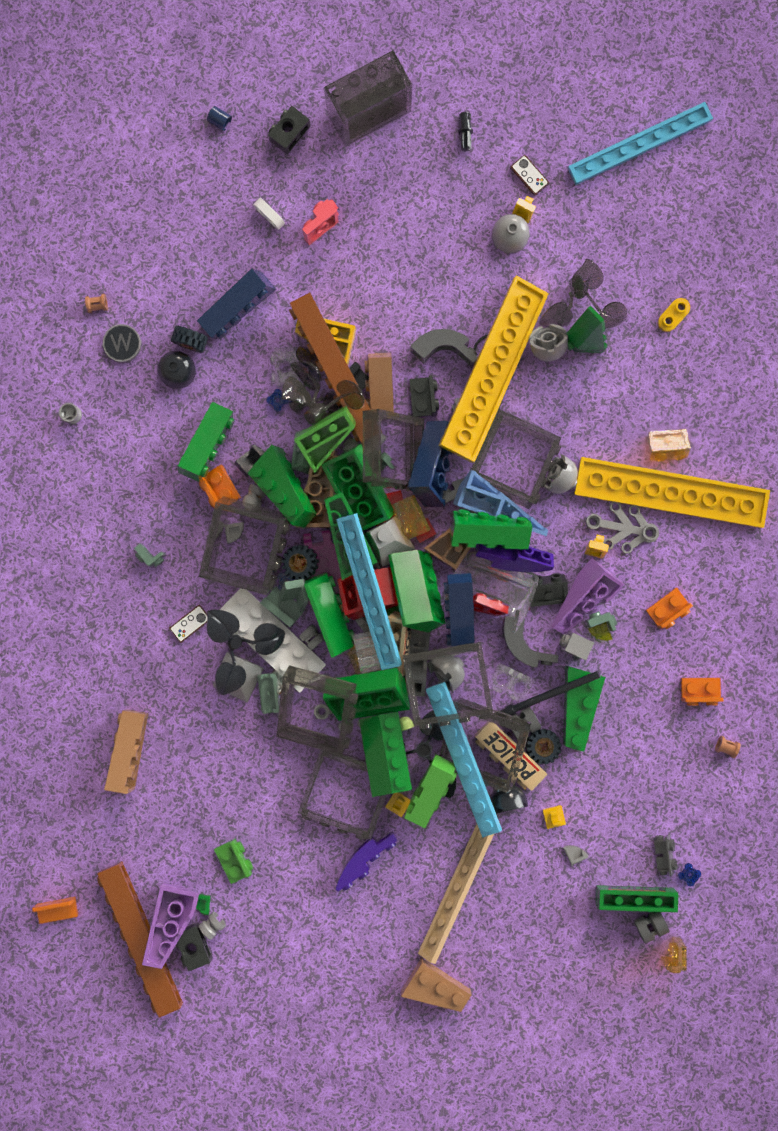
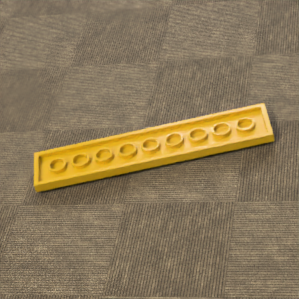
(493, 369)
(672, 492)

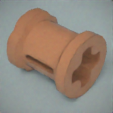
(100, 299)
(728, 747)

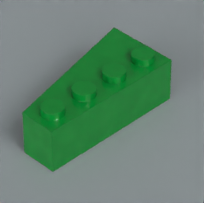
(336, 508)
(489, 530)
(579, 708)

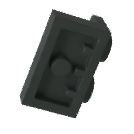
(423, 396)
(550, 590)

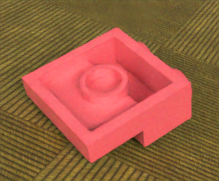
(325, 217)

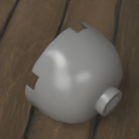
(510, 233)
(549, 343)
(563, 475)
(448, 670)

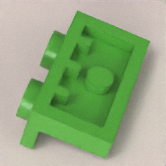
(233, 860)

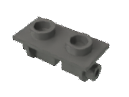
(665, 846)

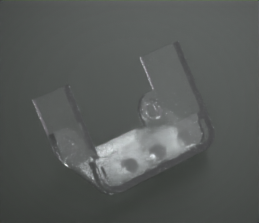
(507, 586)

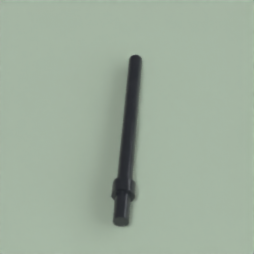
(512, 709)

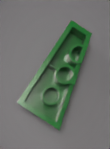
(282, 487)

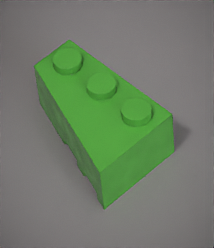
(323, 438)
(430, 790)

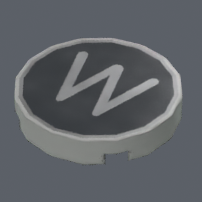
(122, 343)

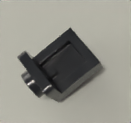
(248, 460)

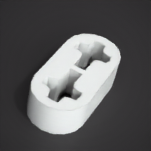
(268, 213)

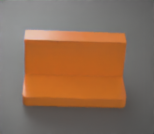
(56, 910)

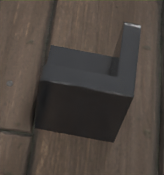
(359, 375)

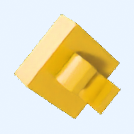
(524, 208)
(597, 547)
(398, 804)
(554, 816)

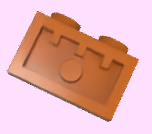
(218, 484)
(669, 609)
(701, 690)

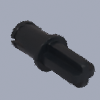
(465, 130)

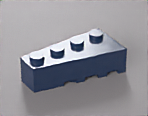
(236, 303)
(431, 466)
(459, 609)

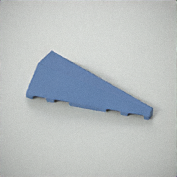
(480, 496)

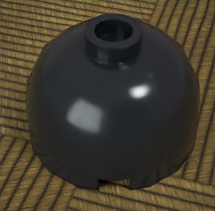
(176, 369)
(508, 801)

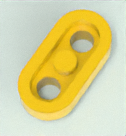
(674, 314)

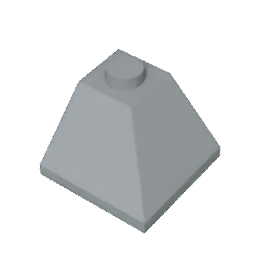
(388, 539)
(252, 671)

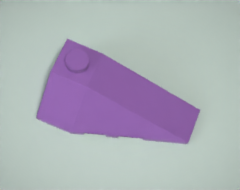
(589, 589)
(171, 916)

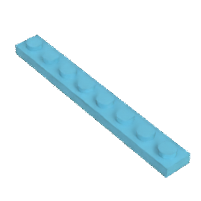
(640, 143)
(369, 591)
(464, 762)

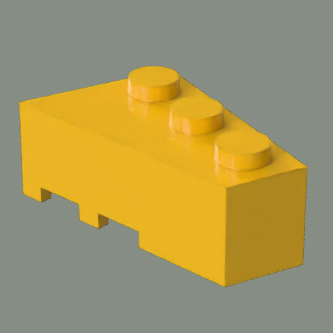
(342, 334)

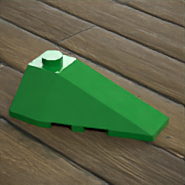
(587, 333)

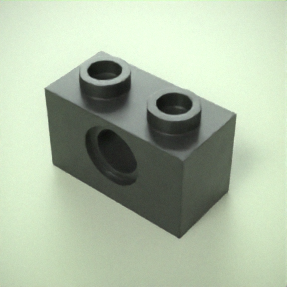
(287, 140)
(196, 958)

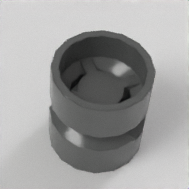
(528, 715)
(657, 922)

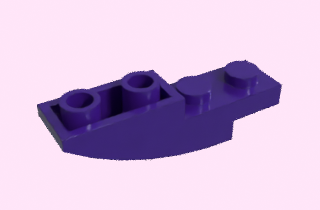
(517, 559)
(358, 863)

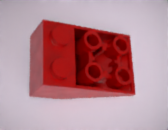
(351, 599)

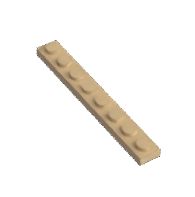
(454, 896)

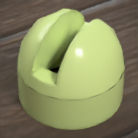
(406, 723)

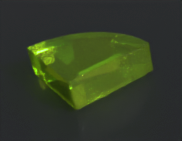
(601, 632)

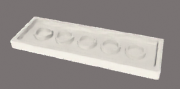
(292, 650)

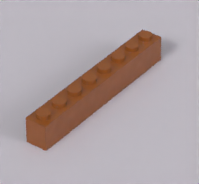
(327, 351)
(135, 931)

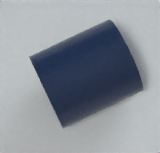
(218, 118)

